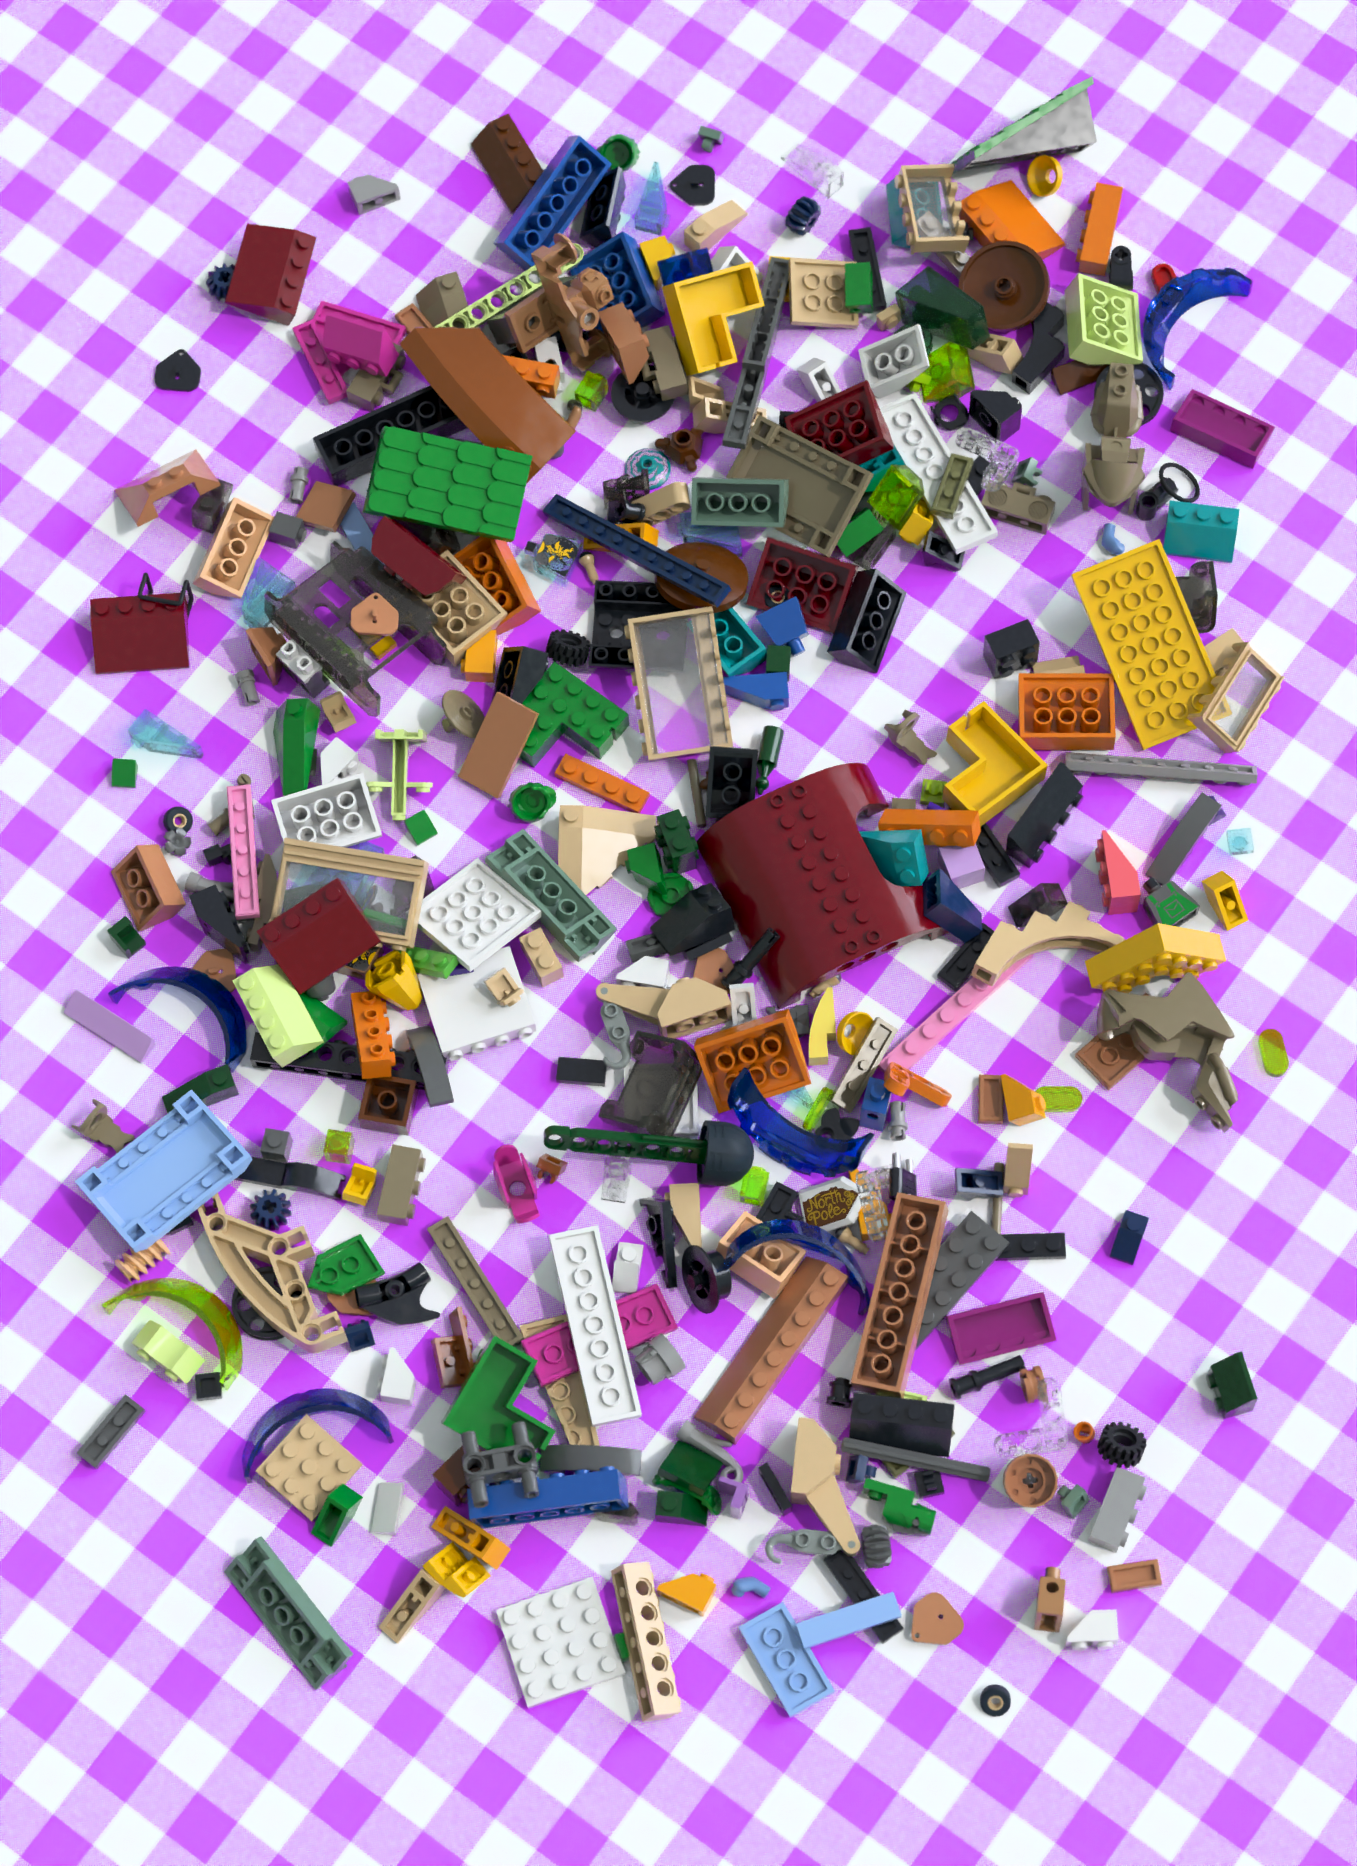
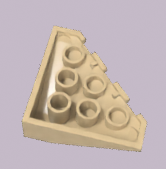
(597, 842)

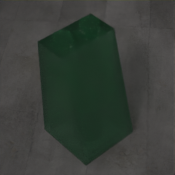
(942, 309)

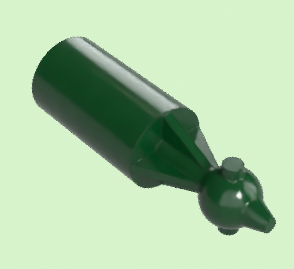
(768, 755)

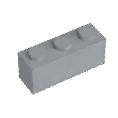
(1118, 1510)

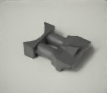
(800, 1018)

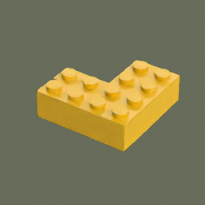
(700, 312)
(999, 764)
(1154, 953)

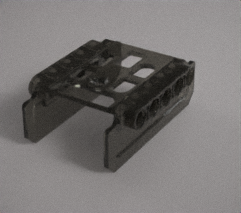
(344, 665)

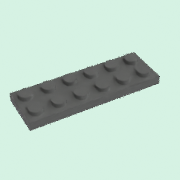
(958, 1267)

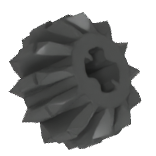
(876, 1546)

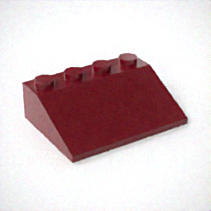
(270, 271)
(845, 424)
(812, 577)
(139, 634)
(319, 935)

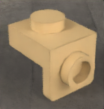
(337, 711)
(503, 988)

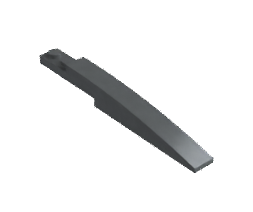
(757, 355)

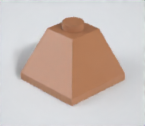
(265, 645)

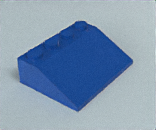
(628, 277)

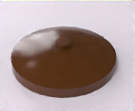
(1008, 283)
(714, 561)

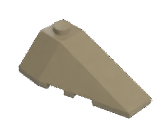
(442, 299)

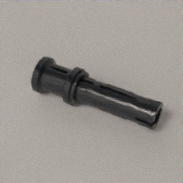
(744, 967)
(976, 1380)

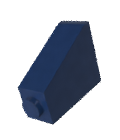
(950, 907)

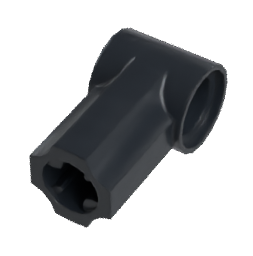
(1156, 498)

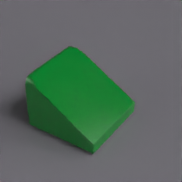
(124, 773)
(420, 827)

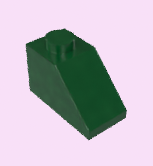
(680, 1509)

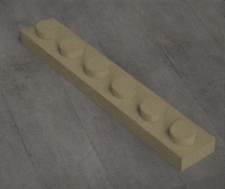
(474, 1281)

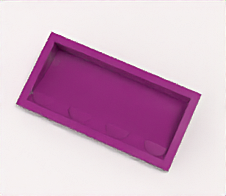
(1222, 428)
(1001, 1328)

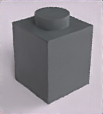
(287, 530)
(276, 1145)

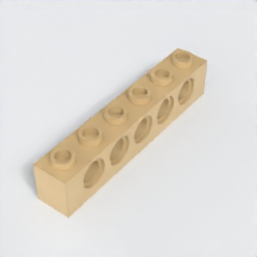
(641, 1653)

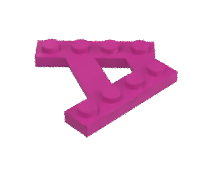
(310, 339)

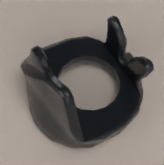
(960, 421)

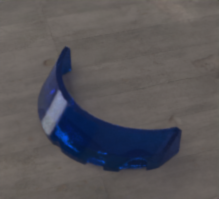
(1177, 298)
(210, 991)
(788, 1142)
(805, 1236)
(309, 1403)

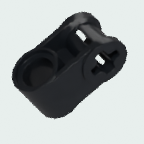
(1121, 271)
(623, 512)

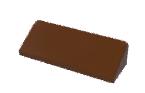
(1075, 375)

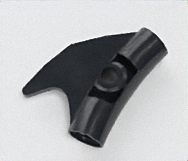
(401, 1307)

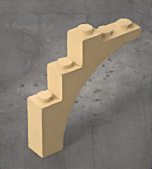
(1040, 934)

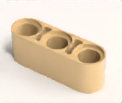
(665, 503)

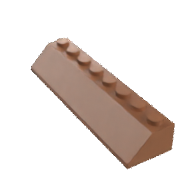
(772, 1348)

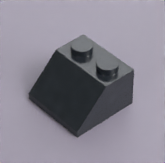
(996, 412)

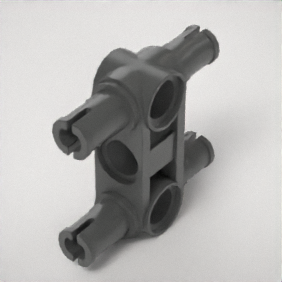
(499, 1464)

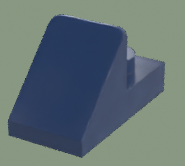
(978, 1182)
(1129, 1237)

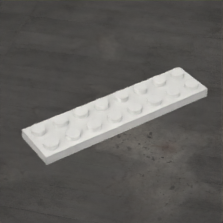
(928, 456)
(595, 1326)

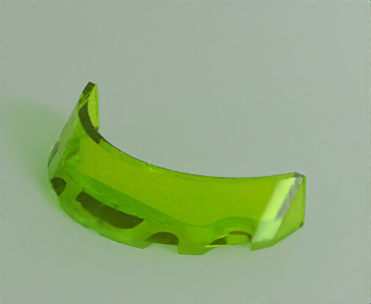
(205, 1305)

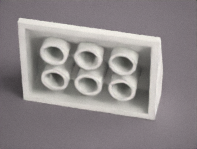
(329, 813)

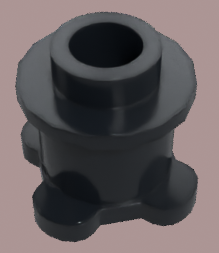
(840, 1393)

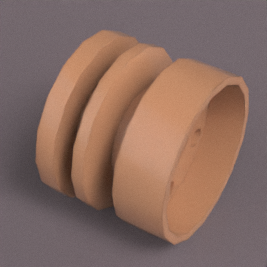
(1041, 1490)

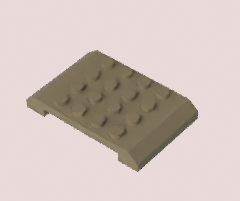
(821, 484)

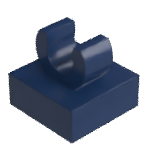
(359, 1335)
(859, 1470)

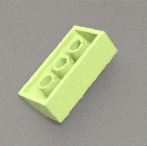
(278, 1013)

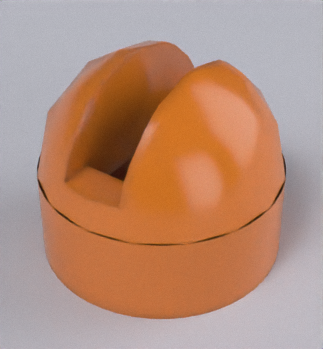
(1084, 1427)

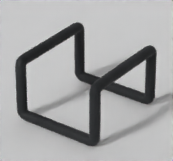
(186, 586)

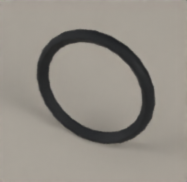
(1188, 473)

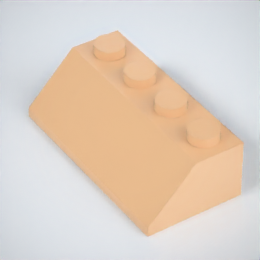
(234, 550)

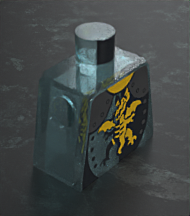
(555, 557)

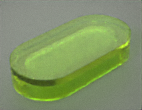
(1273, 1053)
(1061, 1098)
(817, 1109)

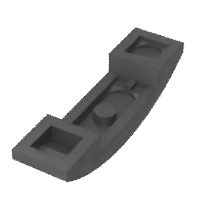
(431, 1065)
(590, 1457)

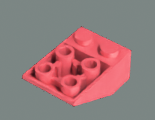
(1117, 877)

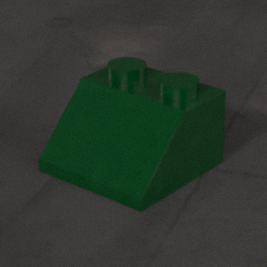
(1232, 1386)

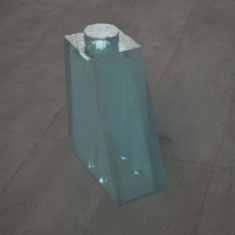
(719, 535)
(263, 579)

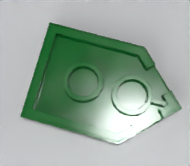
(345, 1267)

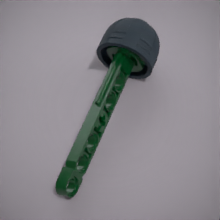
(721, 1152)

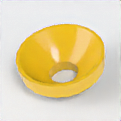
(1039, 173)
(860, 1024)

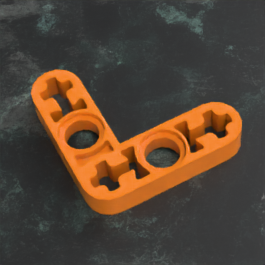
(899, 1079)

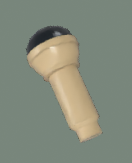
(586, 559)

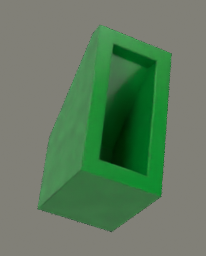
(647, 867)
(336, 1514)

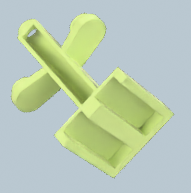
(400, 770)

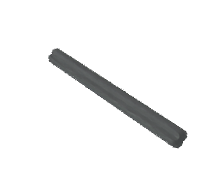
(915, 1459)

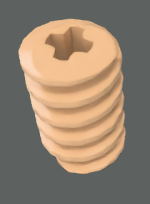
(138, 1261)

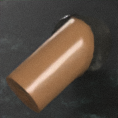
(576, 412)

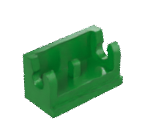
(859, 287)
(859, 531)

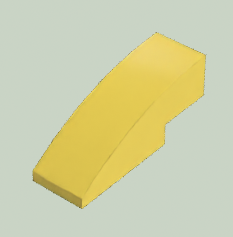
(822, 1029)

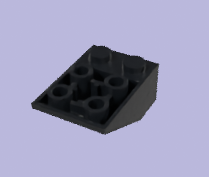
(219, 921)

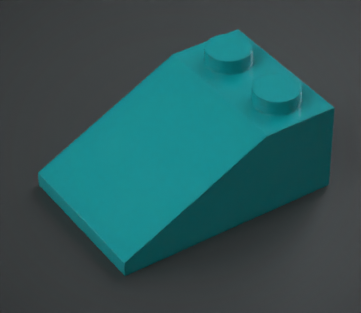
(898, 855)

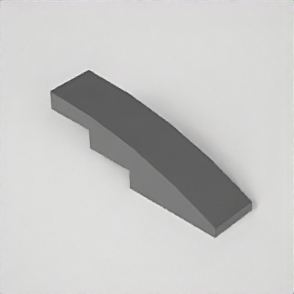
(1183, 839)

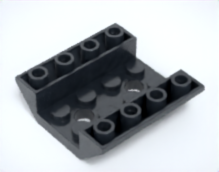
(613, 606)

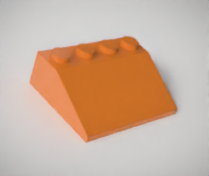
(1007, 215)
(499, 574)
(1066, 711)
(763, 1046)

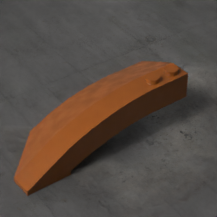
(487, 392)

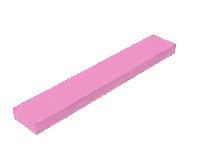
(243, 852)

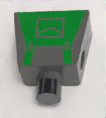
(1168, 903)

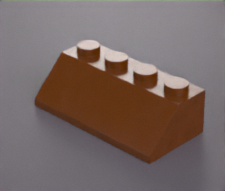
(507, 160)

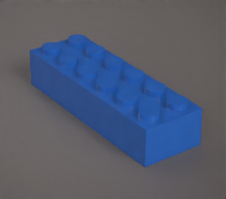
(552, 200)
(557, 1499)

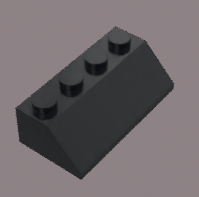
(867, 621)
(1044, 816)
(903, 1423)

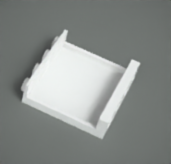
(468, 1014)

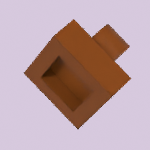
(552, 1165)

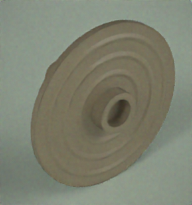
(461, 714)

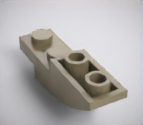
(266, 888)

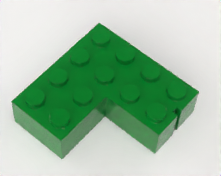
(570, 709)
(488, 1399)

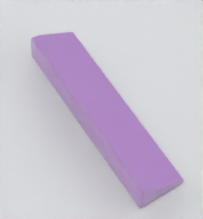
(109, 1026)

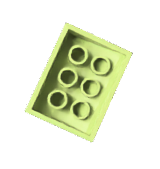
(1102, 322)

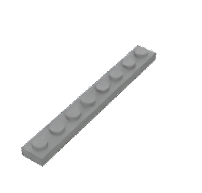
(1170, 769)

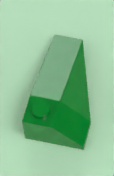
(294, 742)

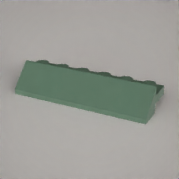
(563, 906)
(289, 1613)

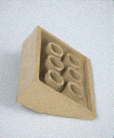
(463, 613)

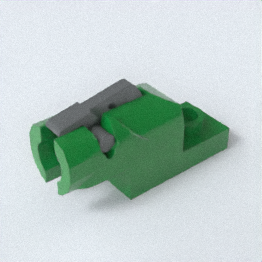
(900, 1509)

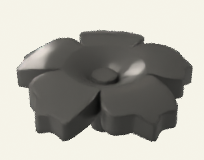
(177, 841)

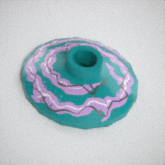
(658, 471)

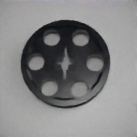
(1150, 379)
(245, 1318)

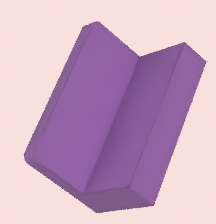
(738, 1491)

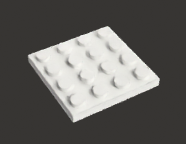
(475, 914)
(560, 1642)

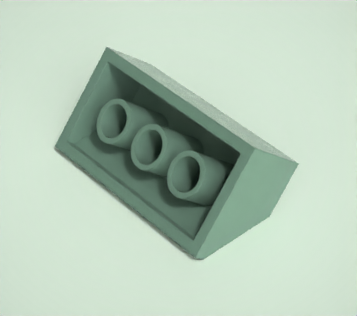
(739, 501)

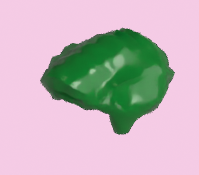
(620, 151)
(531, 801)

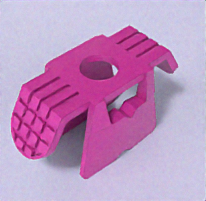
(509, 1169)

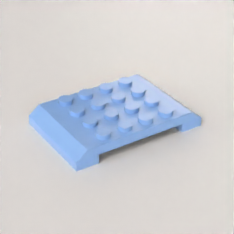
(165, 1173)

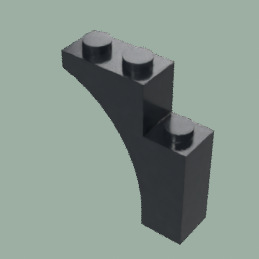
(1044, 350)

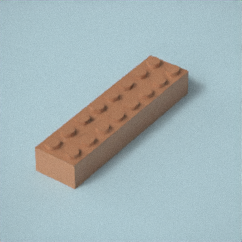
(899, 1296)

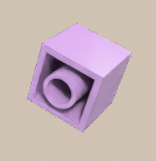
(962, 865)

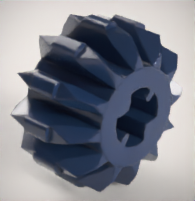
(803, 215)
(219, 281)
(280, 1207)

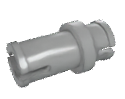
(299, 481)
(898, 1125)

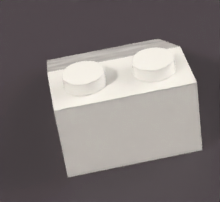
(894, 361)

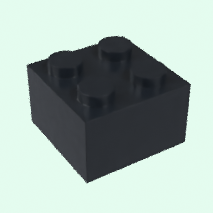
(1011, 649)

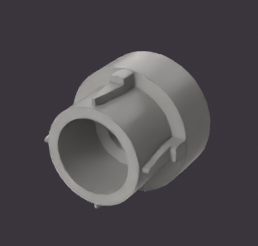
(659, 1360)

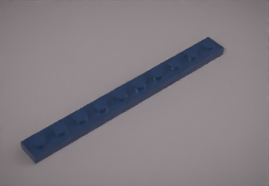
(637, 550)

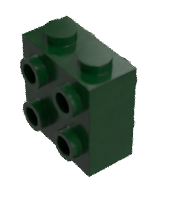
(676, 842)

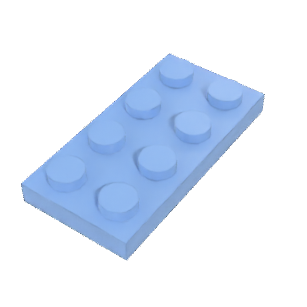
(788, 1667)

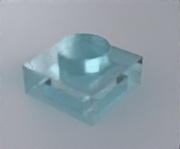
(1240, 841)

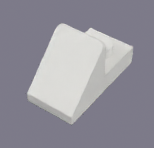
(742, 1003)
(627, 1268)

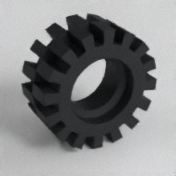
(568, 648)
(1125, 1455)

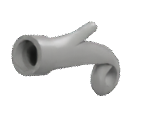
(196, 883)
(712, 1447)

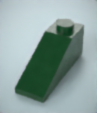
(209, 1087)

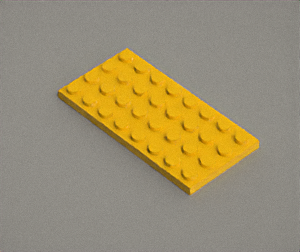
(1147, 641)

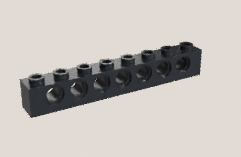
(335, 1066)

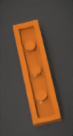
(602, 784)

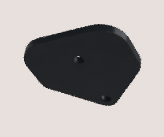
(689, 186)
(178, 366)

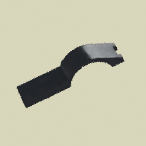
(293, 1174)

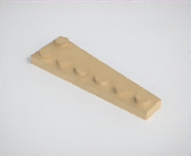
(567, 1394)

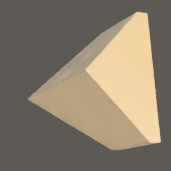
(699, 389)

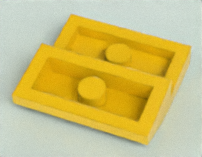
(455, 1572)

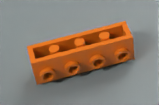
(1100, 228)
(539, 375)
(937, 826)
(371, 1035)

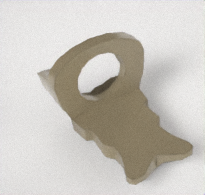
(906, 739)
(100, 1127)

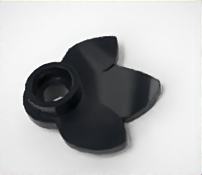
(837, 1127)

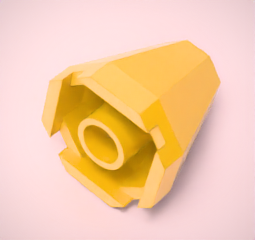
(395, 980)

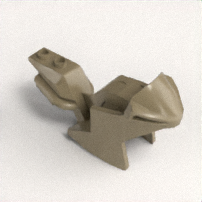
(1113, 468)
(1180, 1027)

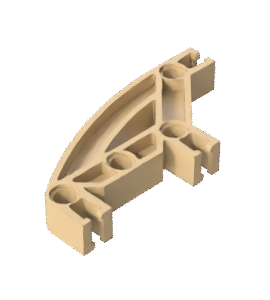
(288, 1315)

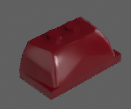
(412, 559)

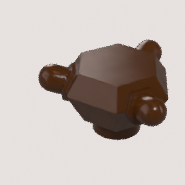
(683, 447)

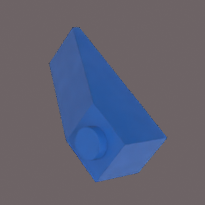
(762, 690)

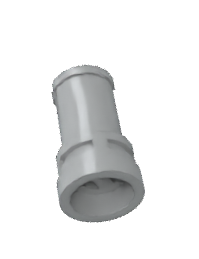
(247, 683)

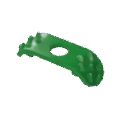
(710, 1498)

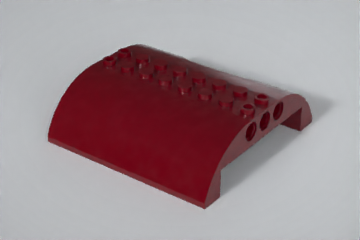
(808, 875)

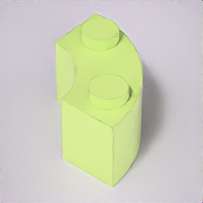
(168, 1352)

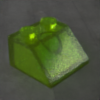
(949, 372)
(897, 494)

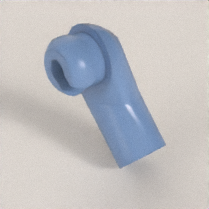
(1111, 543)
(750, 1584)

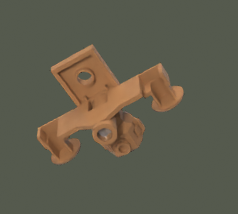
(563, 307)

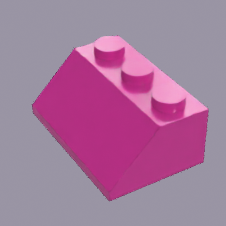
(358, 345)

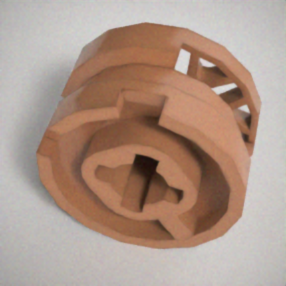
(1029, 1382)

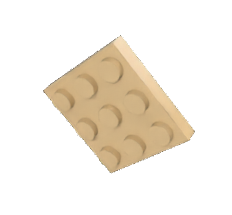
(819, 294)
(308, 1467)

